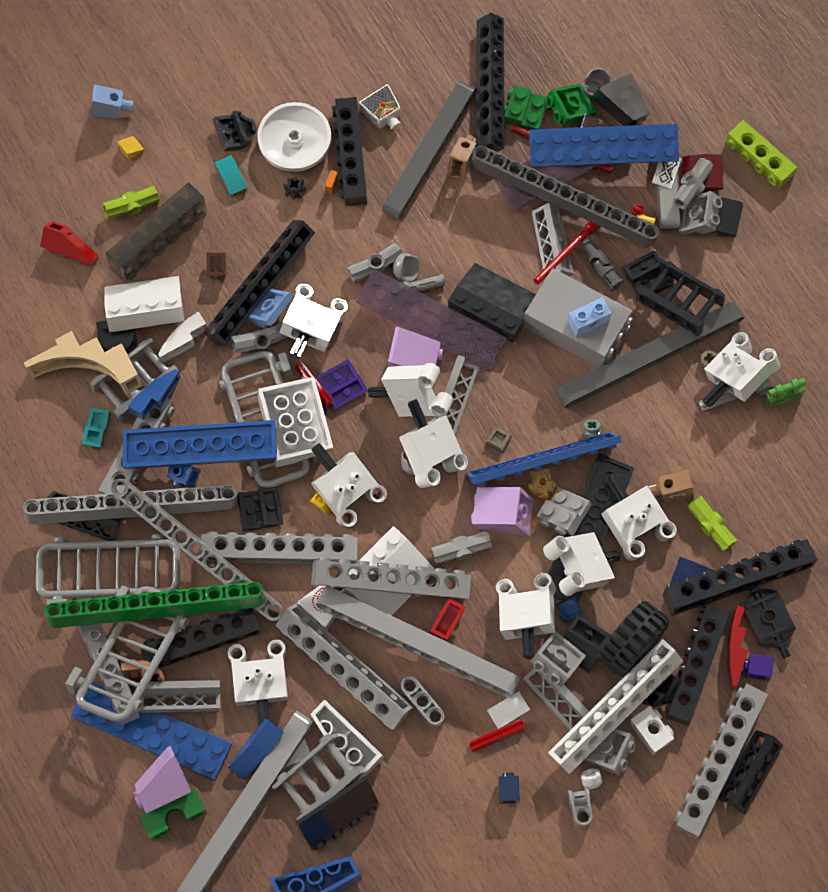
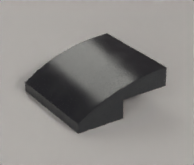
(729, 217)
(645, 271)
(260, 509)

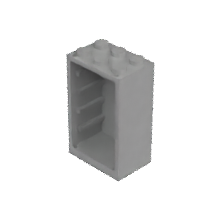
(549, 316)

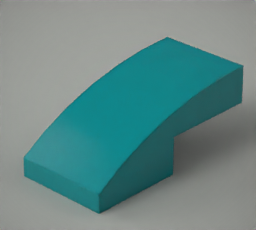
(231, 175)
(96, 427)

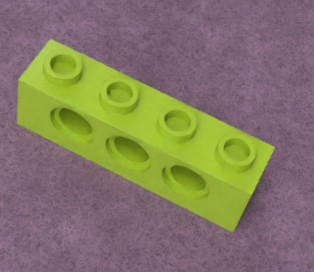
(759, 145)

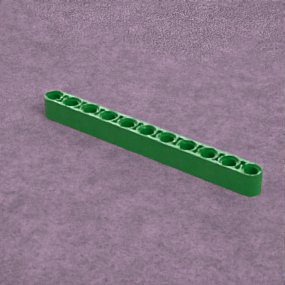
(145, 601)

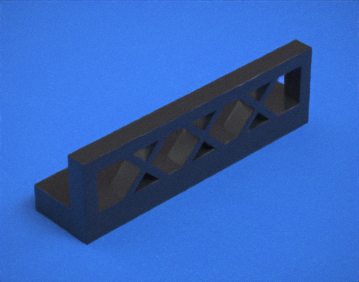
(113, 523)
(754, 772)

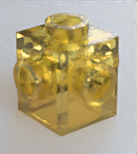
(541, 484)

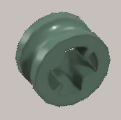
(592, 428)

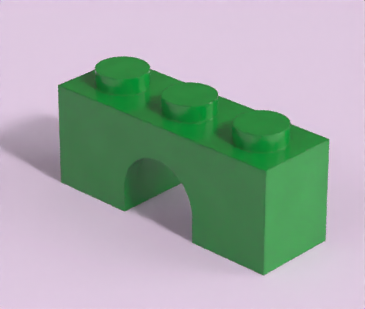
(156, 820)

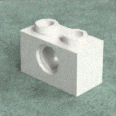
(653, 742)

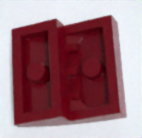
(715, 178)

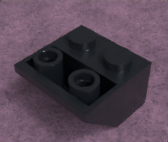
(588, 639)

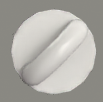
(591, 778)

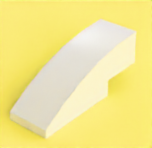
(182, 337)

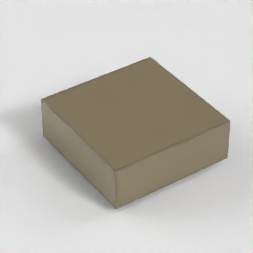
(498, 439)

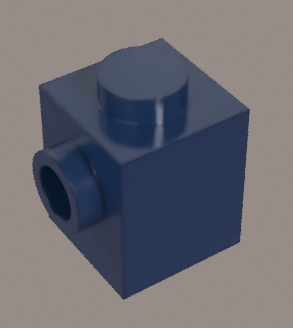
(508, 788)

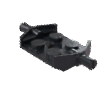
(774, 632)

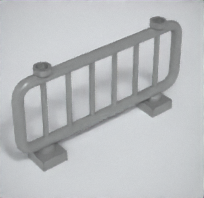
(226, 385)
(61, 544)
(79, 684)

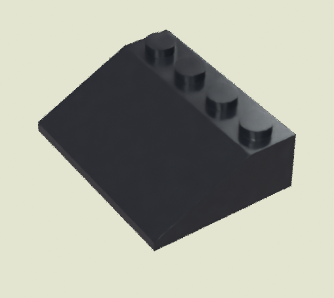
(491, 301)
(337, 814)

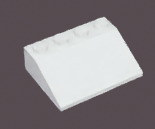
(143, 304)
(298, 418)
(394, 550)

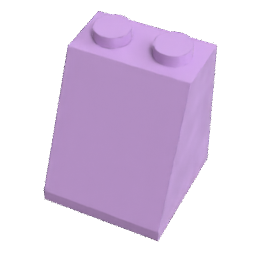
(413, 349)
(503, 510)
(161, 782)

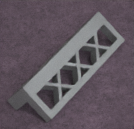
(556, 236)
(454, 382)
(181, 690)
(563, 692)

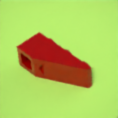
(64, 241)

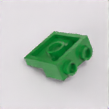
(569, 104)
(524, 108)

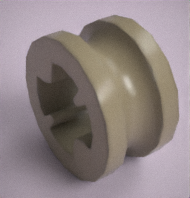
(707, 353)

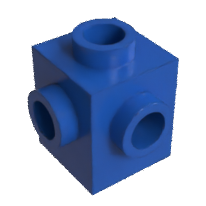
(183, 475)

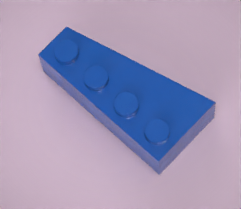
(331, 877)

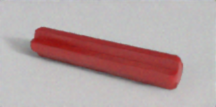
(305, 373)
(497, 735)

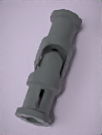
(601, 264)

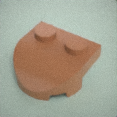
(136, 674)

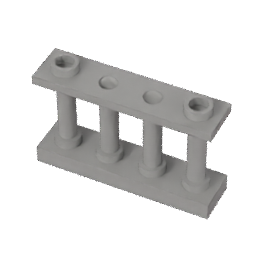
(100, 381)
(351, 773)

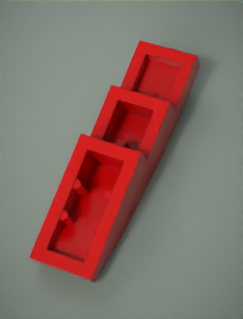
(735, 653)

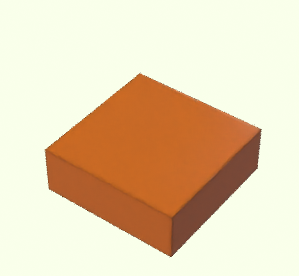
(331, 182)

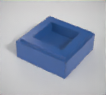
(569, 609)

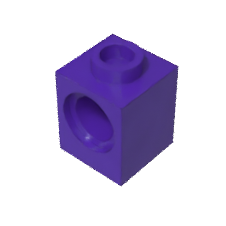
(759, 667)

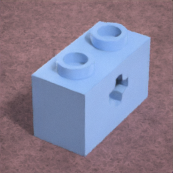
(589, 317)

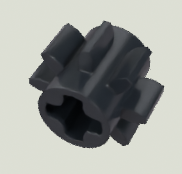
(294, 187)

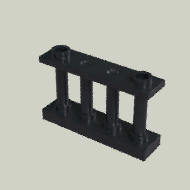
(678, 314)

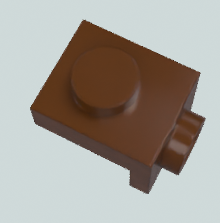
(216, 265)

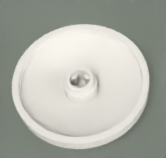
(294, 137)

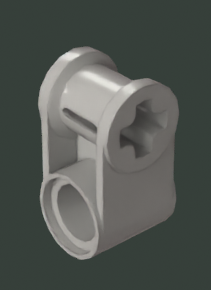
(580, 804)

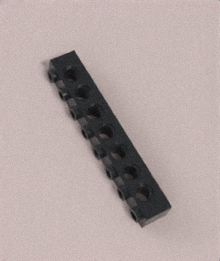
(490, 82)
(259, 282)
(678, 603)

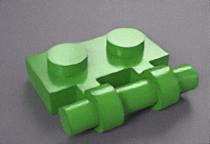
(785, 393)

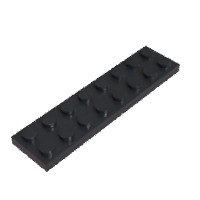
(602, 498)

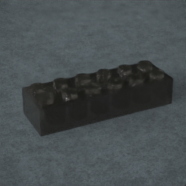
(156, 233)

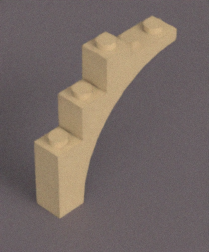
(90, 355)

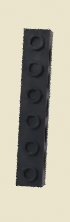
(352, 194)
(716, 619)
(212, 641)

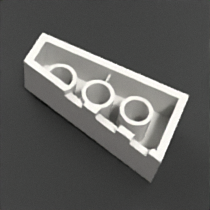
(350, 743)

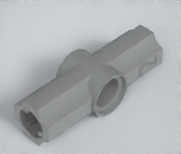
(692, 183)
(461, 547)

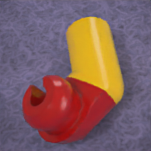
(638, 212)

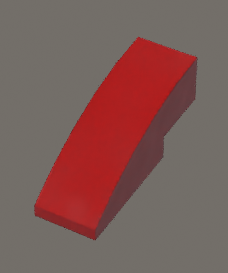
(447, 620)

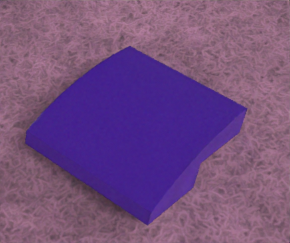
(342, 383)

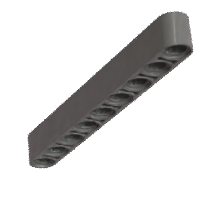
(429, 150)

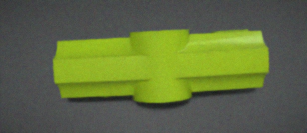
(131, 203)
(712, 523)

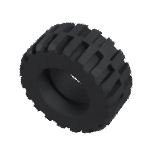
(634, 638)

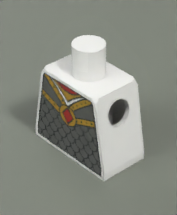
(381, 108)

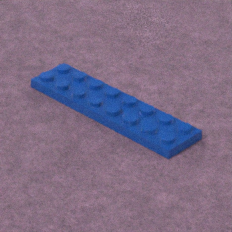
(604, 145)
(200, 444)
(537, 460)
(157, 731)

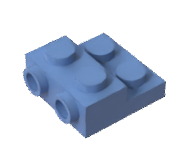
(270, 308)

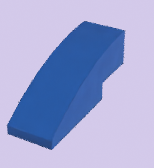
(154, 394)
(255, 749)

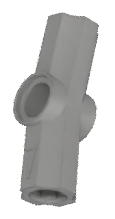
(364, 268)
(249, 341)

